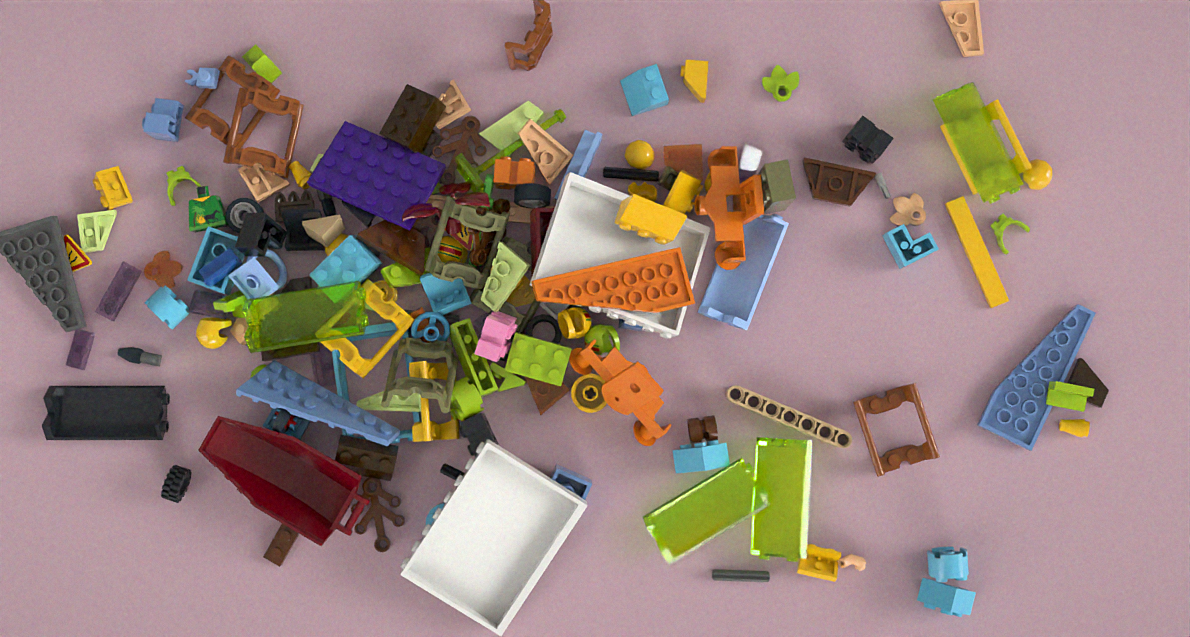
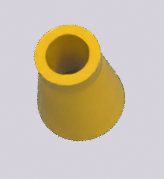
(300, 174)
(1076, 427)

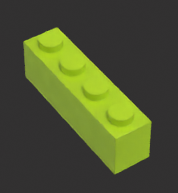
(474, 366)

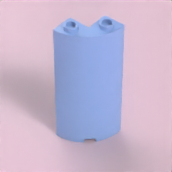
(736, 292)

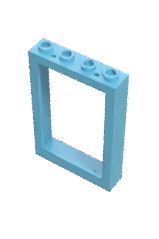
(371, 331)

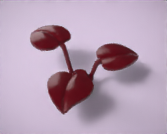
(453, 226)

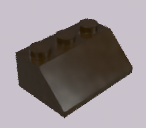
(367, 457)

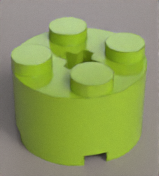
(465, 400)

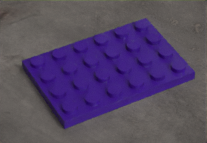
(376, 174)

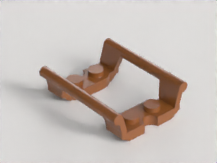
(535, 40)
(219, 128)
(252, 155)
(893, 399)

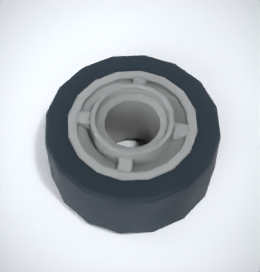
(532, 195)
(237, 209)

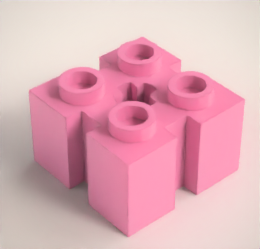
(496, 336)

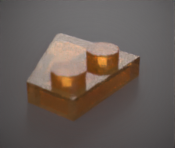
(685, 158)

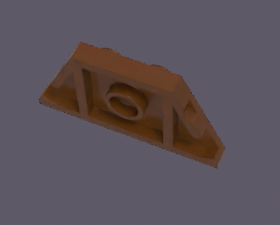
(835, 182)
(397, 243)

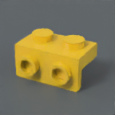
(819, 563)

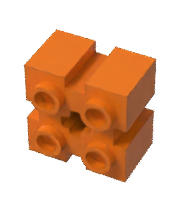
(512, 173)

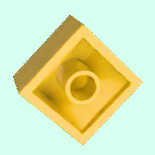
(683, 192)

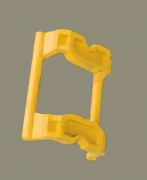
(996, 112)
(389, 311)
(427, 429)

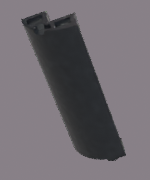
(106, 413)

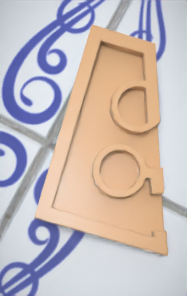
(965, 24)

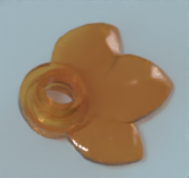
(165, 269)

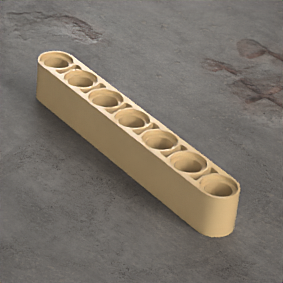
(798, 417)

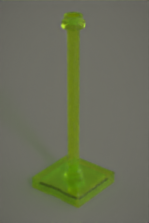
(471, 174)

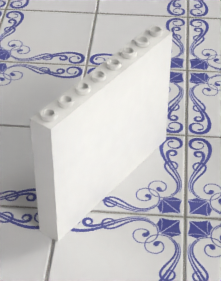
(585, 236)
(493, 537)

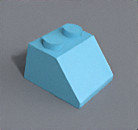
(644, 90)

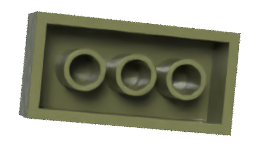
(777, 186)

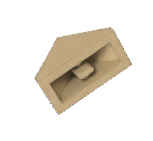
(324, 229)

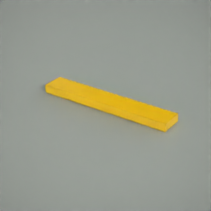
(976, 252)

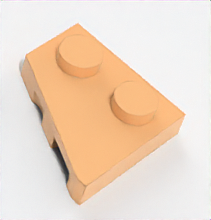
(455, 105)
(262, 183)

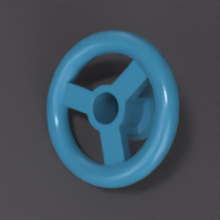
(435, 335)

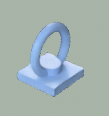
(255, 281)

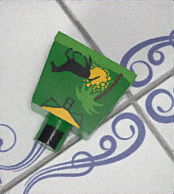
(206, 211)

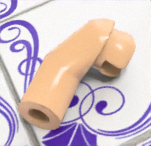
(858, 561)

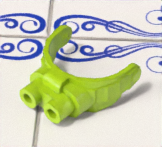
(175, 178)
(1000, 226)

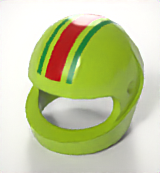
(601, 334)

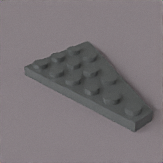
(42, 260)

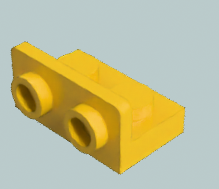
(112, 188)

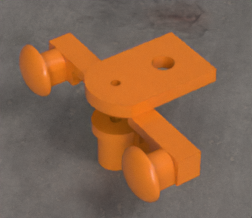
(746, 205)
(626, 389)

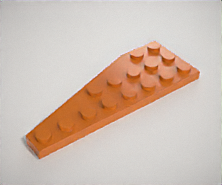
(640, 284)

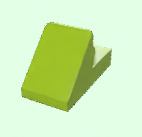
(261, 64)
(232, 302)
(511, 381)

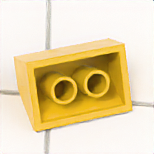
(649, 219)

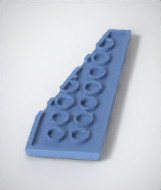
(1019, 402)

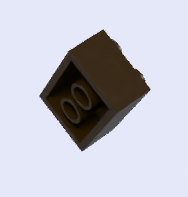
(412, 118)

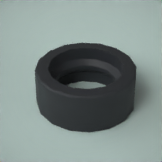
(544, 318)

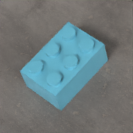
(212, 245)
(347, 263)

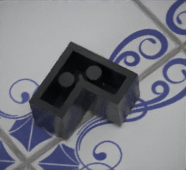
(259, 234)

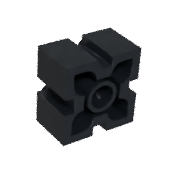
(867, 140)
(476, 431)

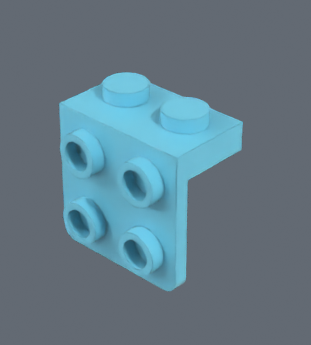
(445, 295)

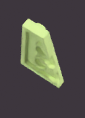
(505, 130)
(505, 275)

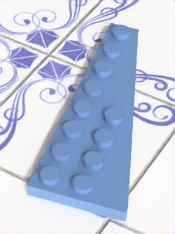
(310, 401)

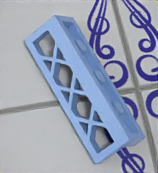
(583, 155)

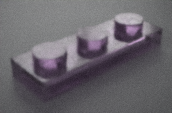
(118, 291)

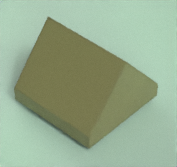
(667, 178)

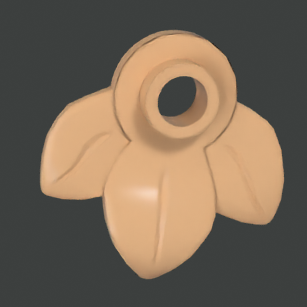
(905, 210)

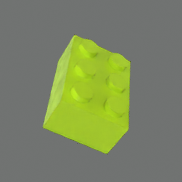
(538, 359)

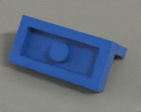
(220, 267)

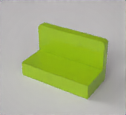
(1068, 395)

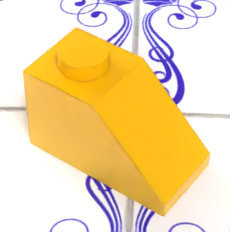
(695, 77)

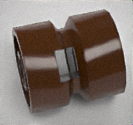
(702, 429)

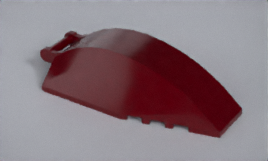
(285, 478)

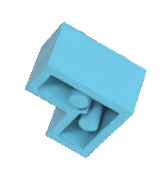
(905, 249)
(701, 457)
(949, 598)

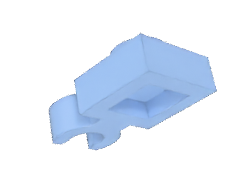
(204, 78)

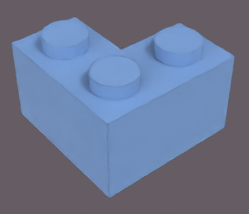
(164, 120)

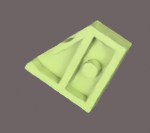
(95, 229)

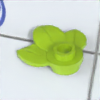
(781, 81)

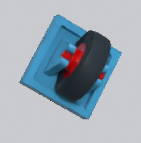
(286, 423)

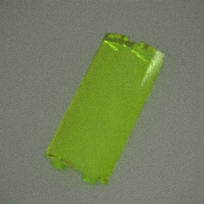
(978, 142)
(305, 316)
(784, 471)
(706, 510)

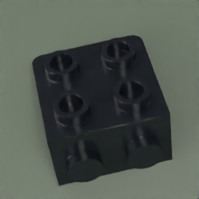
(296, 236)

